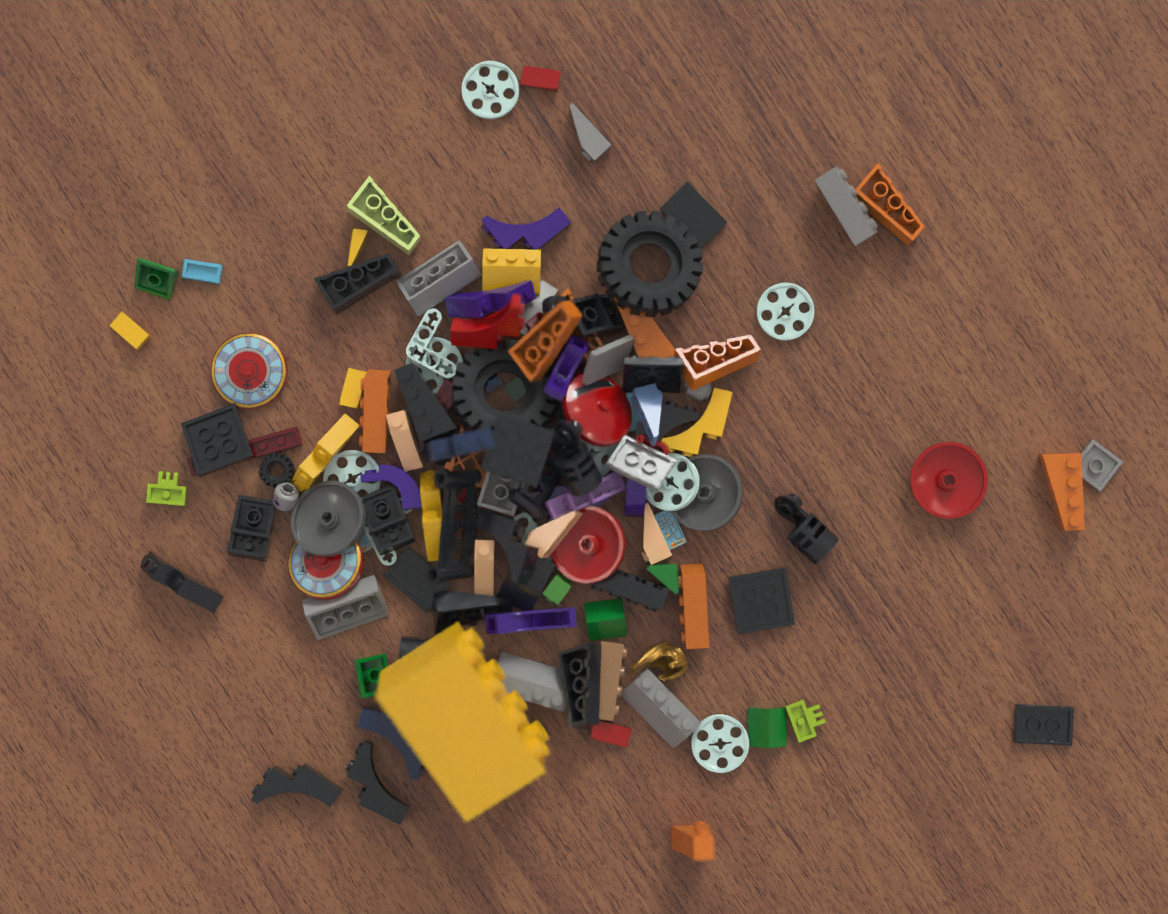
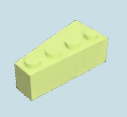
(382, 216)

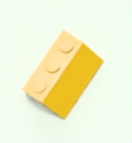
(511, 267)

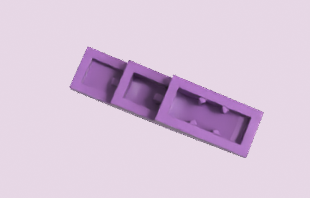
(567, 503)

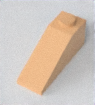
(405, 440)
(551, 534)
(653, 540)
(484, 567)

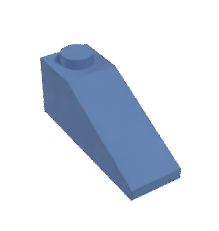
(647, 403)

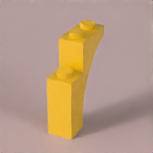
(710, 423)
(324, 453)
(432, 513)

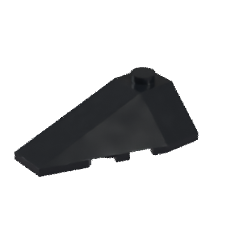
(465, 608)

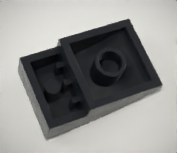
(599, 316)
(387, 520)
(252, 528)
(526, 596)

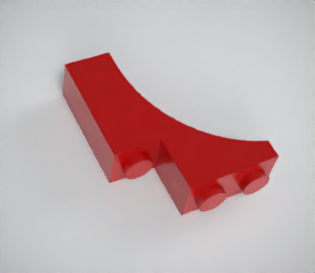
(489, 330)

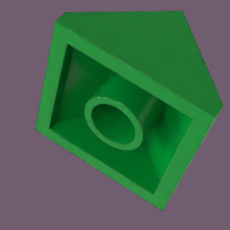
(155, 278)
(666, 574)
(605, 619)
(368, 673)
(767, 727)

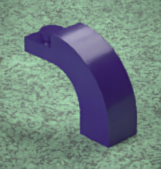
(565, 367)
(408, 488)
(634, 499)

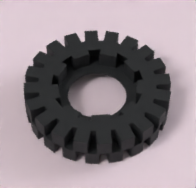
(640, 295)
(470, 382)

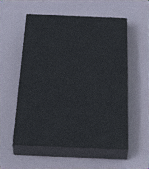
(695, 213)
(410, 577)
(1043, 724)

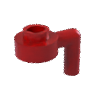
(644, 438)

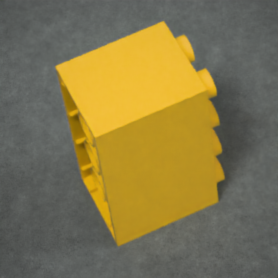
(463, 720)

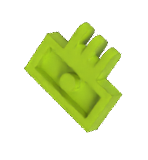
(167, 491)
(804, 719)

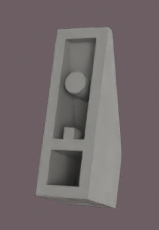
(590, 139)

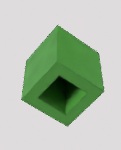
(558, 588)

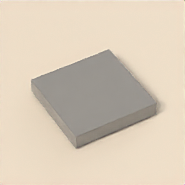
(1098, 465)

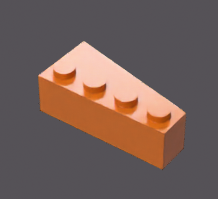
(544, 341)

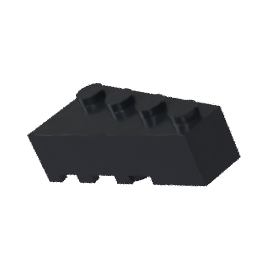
(357, 281)
(425, 407)
(635, 589)
(581, 684)

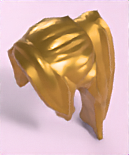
(663, 656)

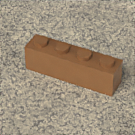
(611, 671)

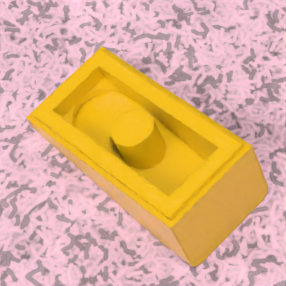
(357, 242)
(130, 331)
(352, 390)

